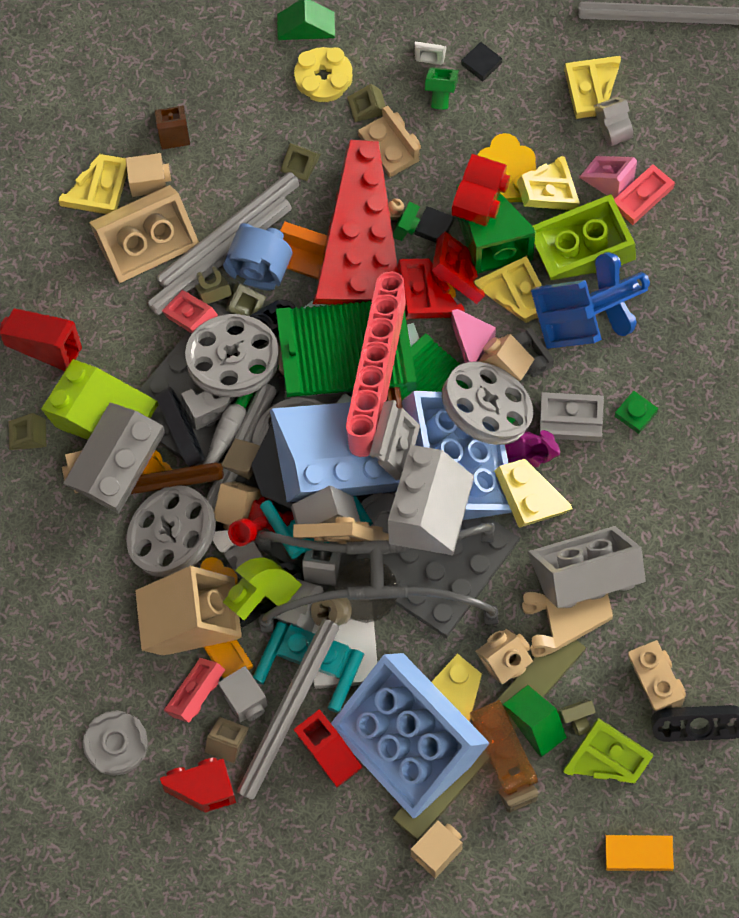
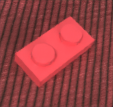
(643, 194)
(188, 311)
(194, 690)

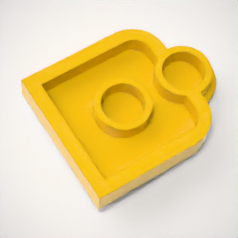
(519, 160)

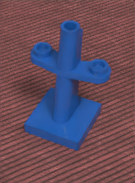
(569, 309)

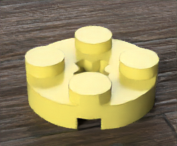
(326, 59)

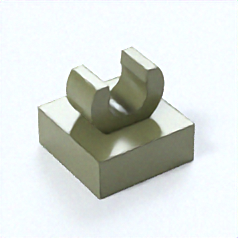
(214, 289)
(576, 714)

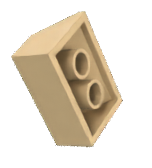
(144, 233)

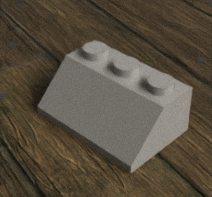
(115, 456)
(429, 501)
(588, 566)

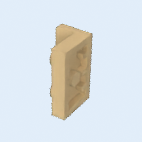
(396, 145)

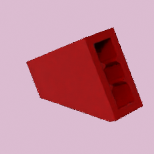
(41, 337)

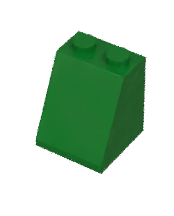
(501, 241)

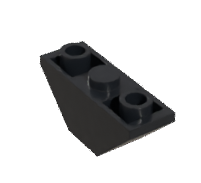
(268, 471)

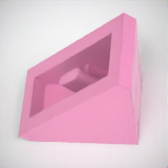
(610, 174)
(471, 335)

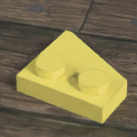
(549, 187)
(512, 288)

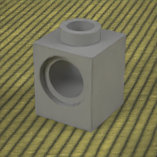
(243, 695)

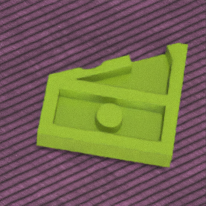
(607, 755)

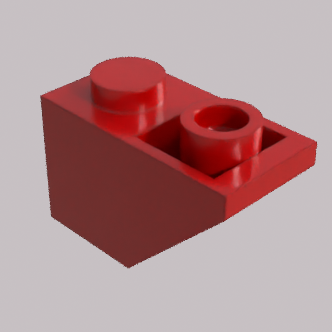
(327, 748)
(202, 786)

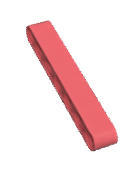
(376, 362)

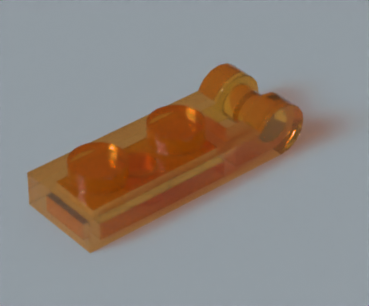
(504, 747)

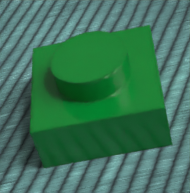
(407, 222)
(636, 412)

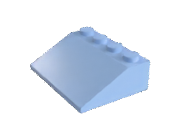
(317, 453)
(477, 457)
(408, 733)

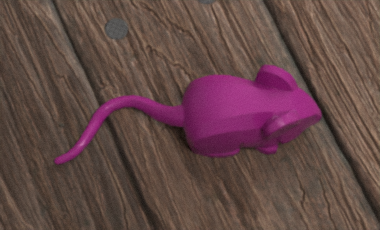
(533, 448)

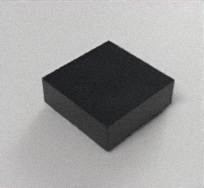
(481, 61)
(433, 224)

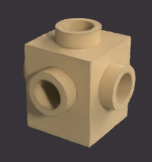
(505, 655)

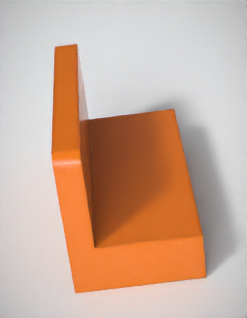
(306, 248)

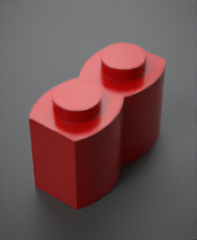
(480, 189)

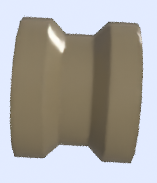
(339, 614)

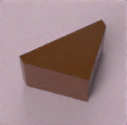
(172, 127)

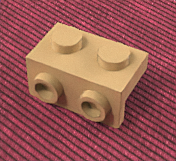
(656, 676)

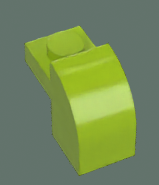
(260, 579)

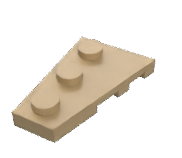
(341, 531)

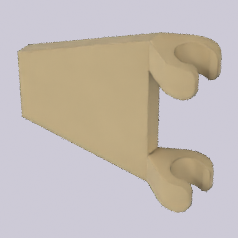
(565, 623)

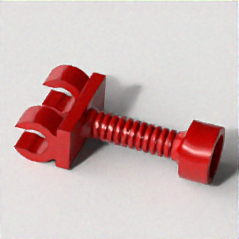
(245, 531)

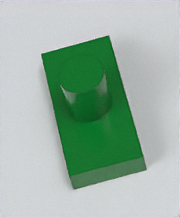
(441, 83)

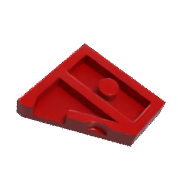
(454, 265)
(424, 292)

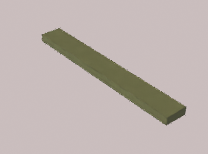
(540, 676)

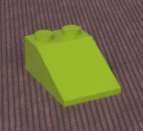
(577, 237)
(84, 395)

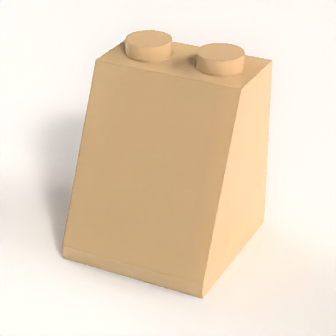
(186, 612)

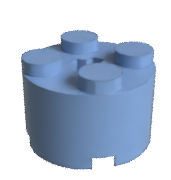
(258, 256)

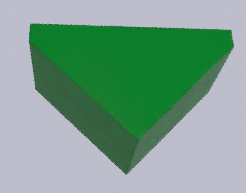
(306, 21)
(536, 719)

